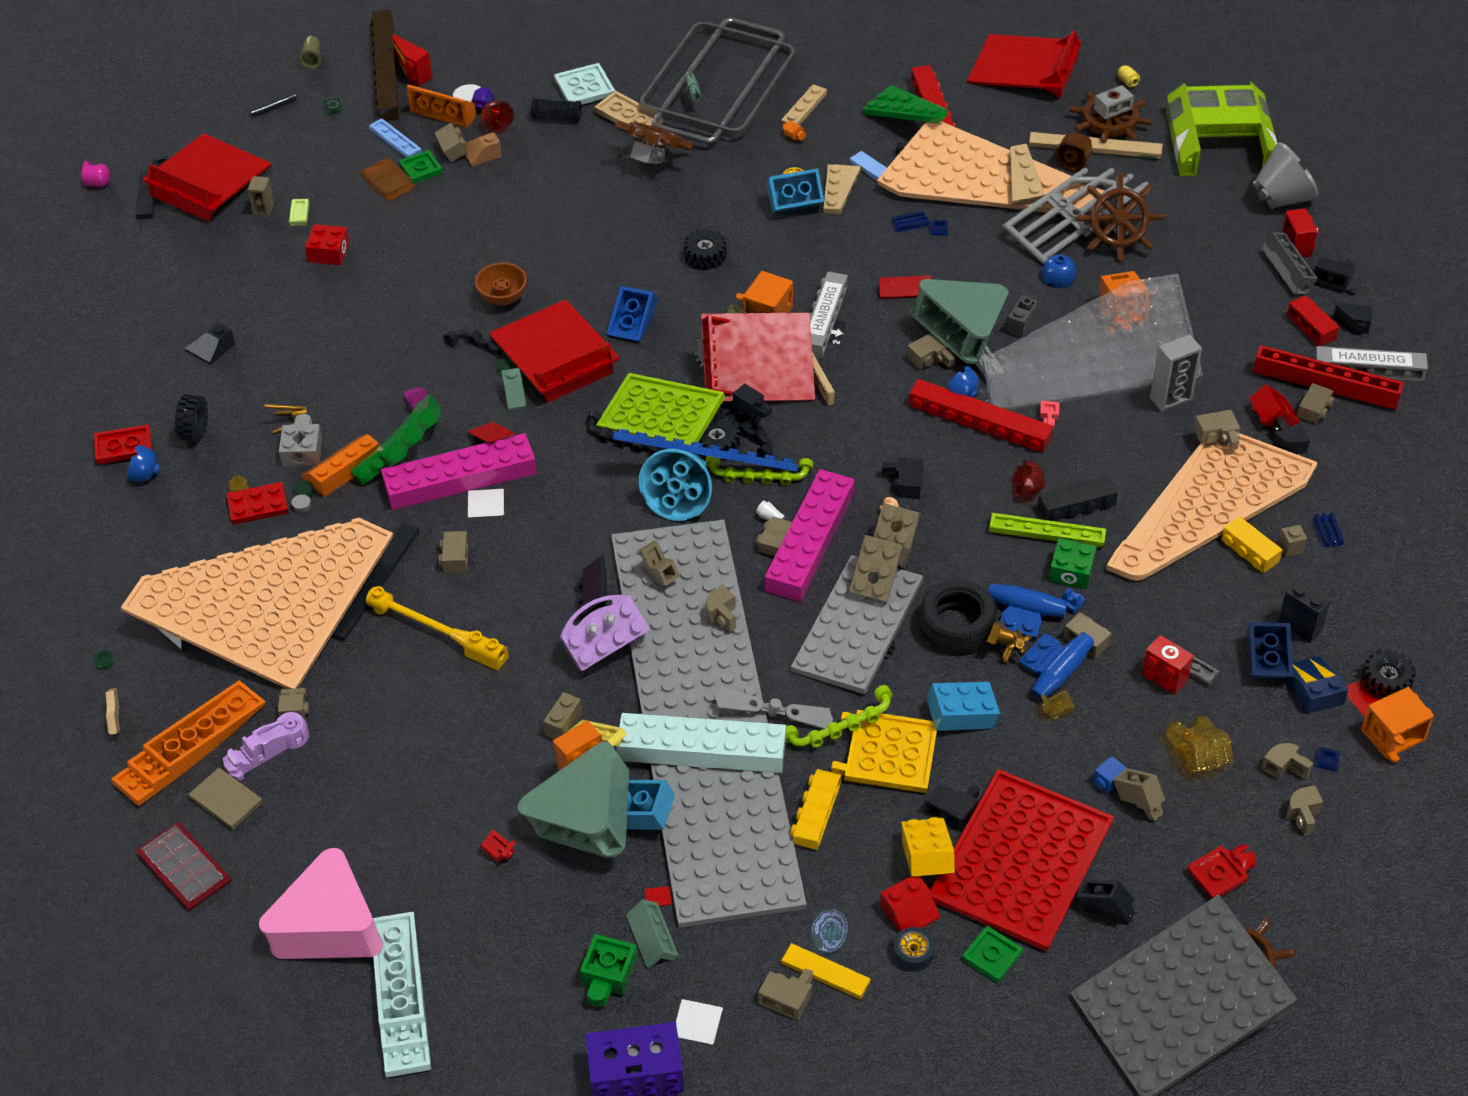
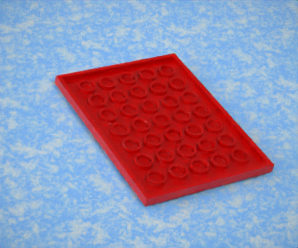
(1022, 859)

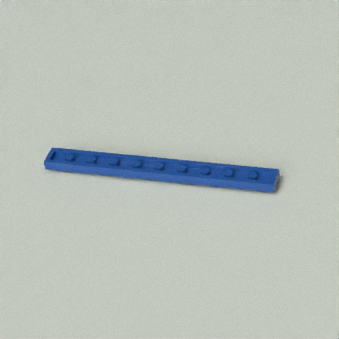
(714, 451)

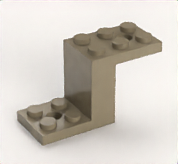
(885, 552)

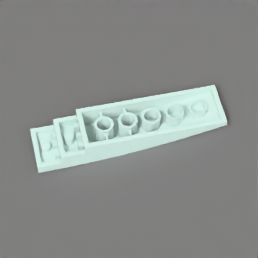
(401, 997)

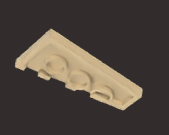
(1024, 177)
(838, 186)

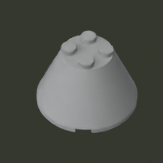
(1284, 180)

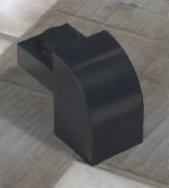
(1288, 439)

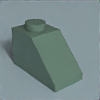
(513, 389)

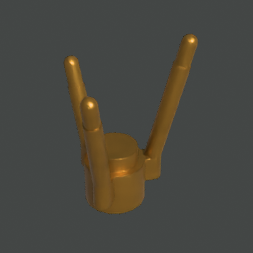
(296, 410)

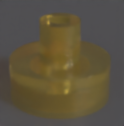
(238, 483)

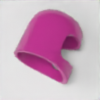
(95, 175)

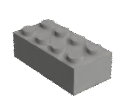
(1175, 372)

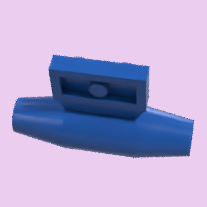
(1026, 608)
(1055, 661)

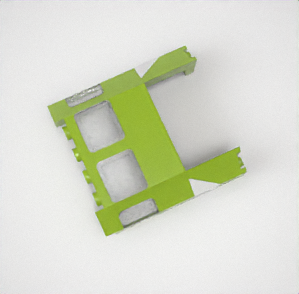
(1216, 113)

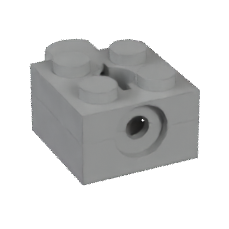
(300, 443)

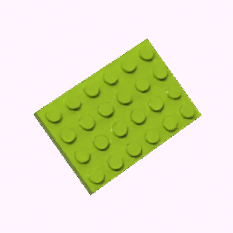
(661, 408)

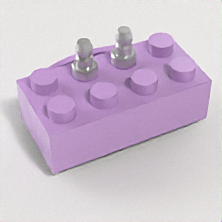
(602, 630)

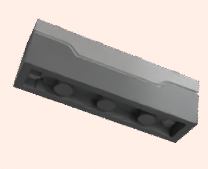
(1289, 263)

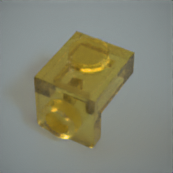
(1058, 704)

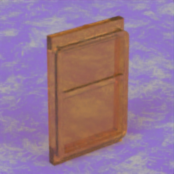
(388, 179)

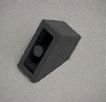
(1353, 317)

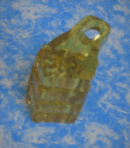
(1202, 745)

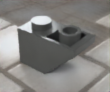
(1021, 316)

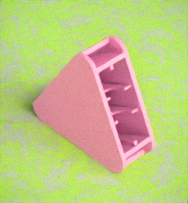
(322, 914)

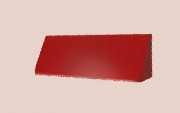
(900, 286)

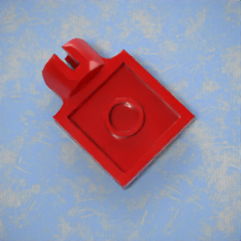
(1222, 869)

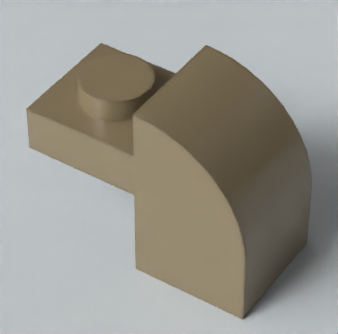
(656, 566)
(719, 608)
(1285, 757)
(1302, 807)

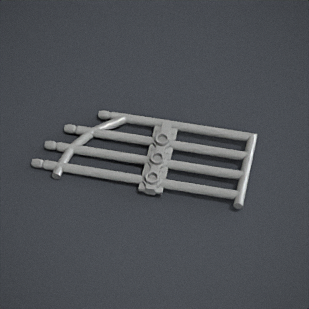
(1066, 209)

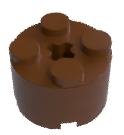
(1073, 151)

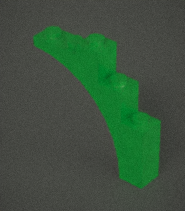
(395, 447)

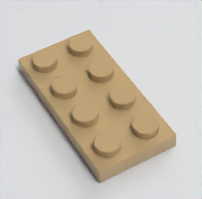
(621, 108)

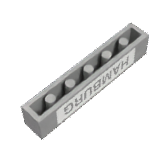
(826, 310)
(1377, 362)

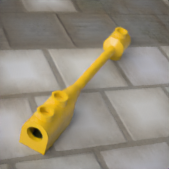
(475, 645)

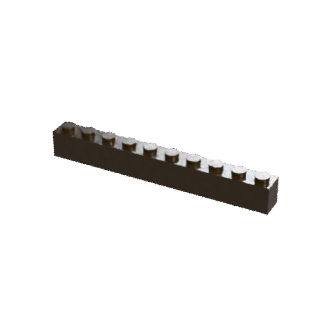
(385, 66)

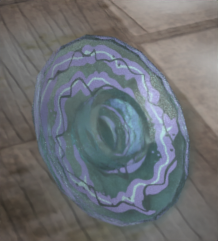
(823, 928)

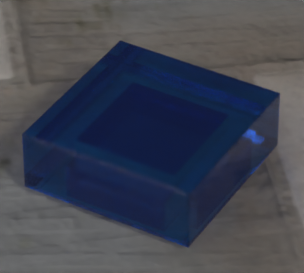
(939, 227)
(1328, 759)

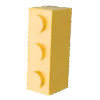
(1251, 544)

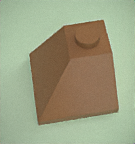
(483, 149)

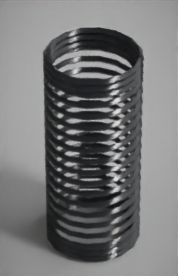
(538, 104)

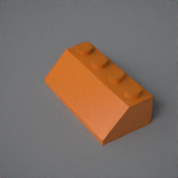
(440, 106)
(336, 469)

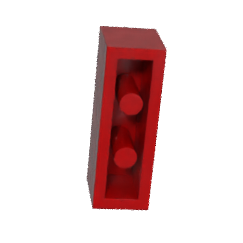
(1313, 321)

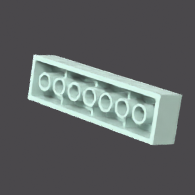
(702, 742)

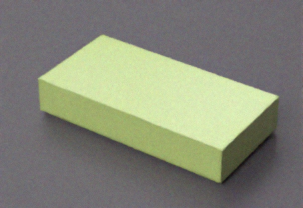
(299, 212)

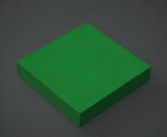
(421, 166)
(992, 954)

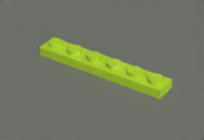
(1046, 529)

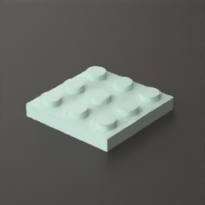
(584, 84)

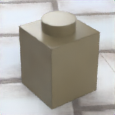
(1292, 541)

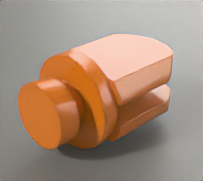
(794, 131)

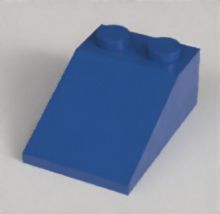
(632, 313)

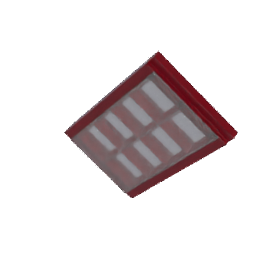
(183, 866)

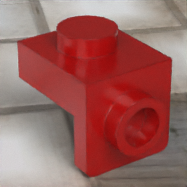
(497, 846)

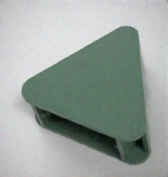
(960, 314)
(583, 803)

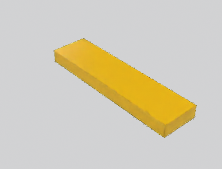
(826, 971)

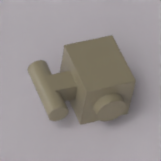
(293, 701)

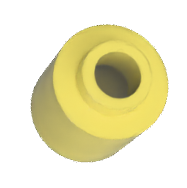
(1128, 76)

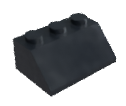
(593, 586)

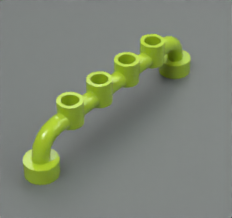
(767, 476)
(852, 721)

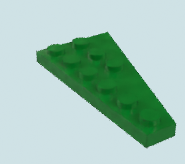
(903, 105)

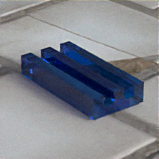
(910, 221)
(1326, 518)

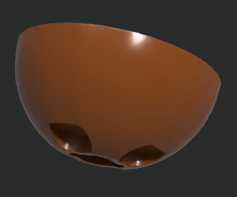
(501, 283)

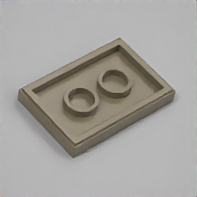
(226, 798)

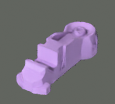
(287, 732)

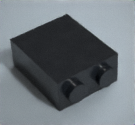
(1304, 611)

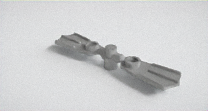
(739, 701)

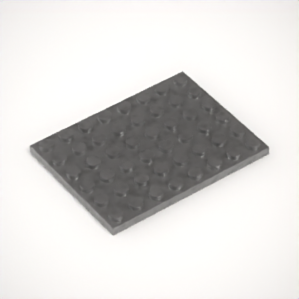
(1183, 998)

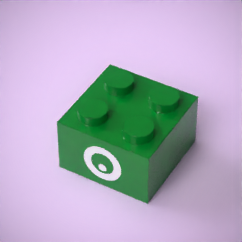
(1072, 563)

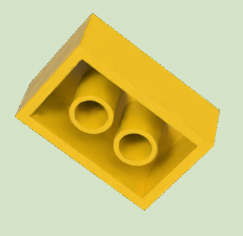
(928, 847)

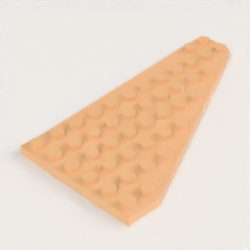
(966, 169)
(1207, 496)

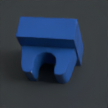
(1074, 600)

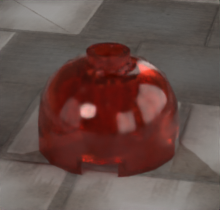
(497, 115)
(1028, 479)

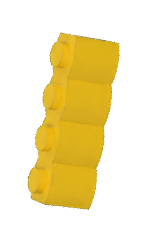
(816, 809)

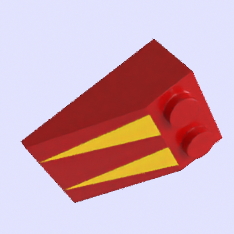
(412, 61)

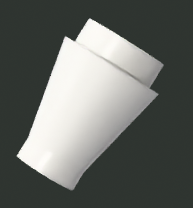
(767, 510)

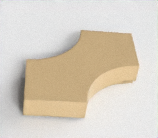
(112, 713)

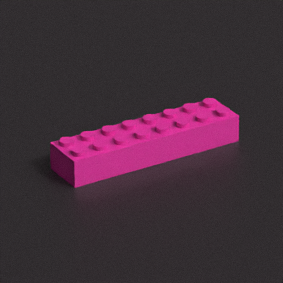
(458, 471)
(809, 535)

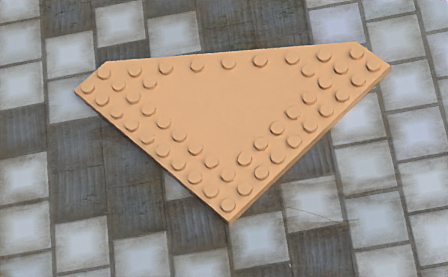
(267, 603)

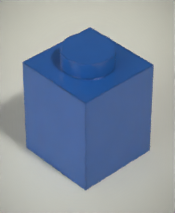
(1106, 773)

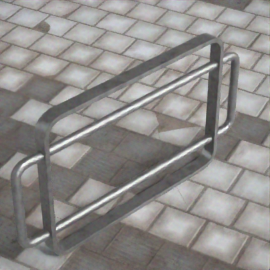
(718, 30)

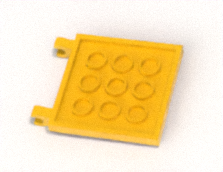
(890, 753)

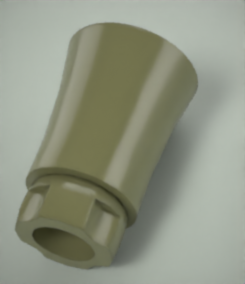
(310, 54)

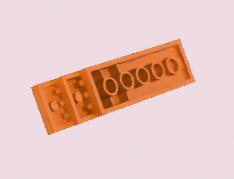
(187, 742)

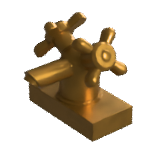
(1009, 638)

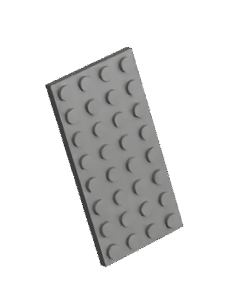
(855, 631)

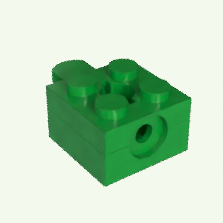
(607, 968)

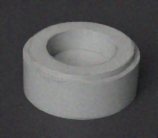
(301, 503)

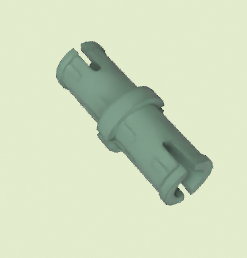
(693, 87)

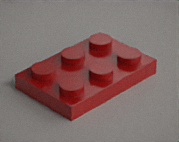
(120, 443)
(257, 503)

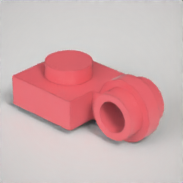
(1049, 412)

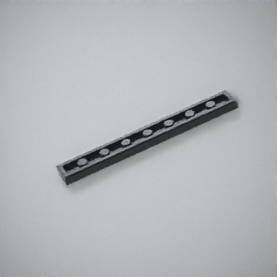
(388, 561)

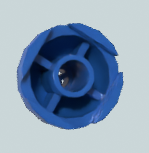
(1059, 271)
(965, 383)
(143, 465)

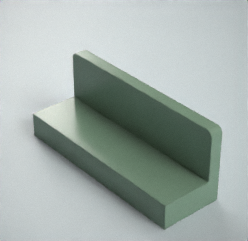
(651, 933)

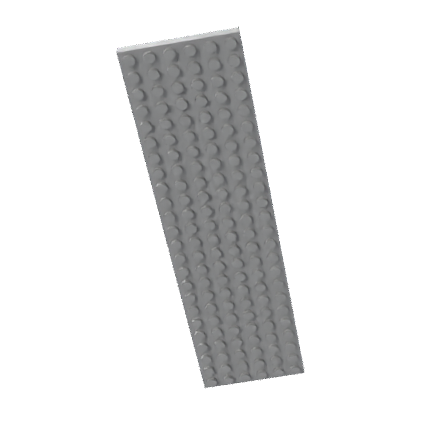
(726, 826)

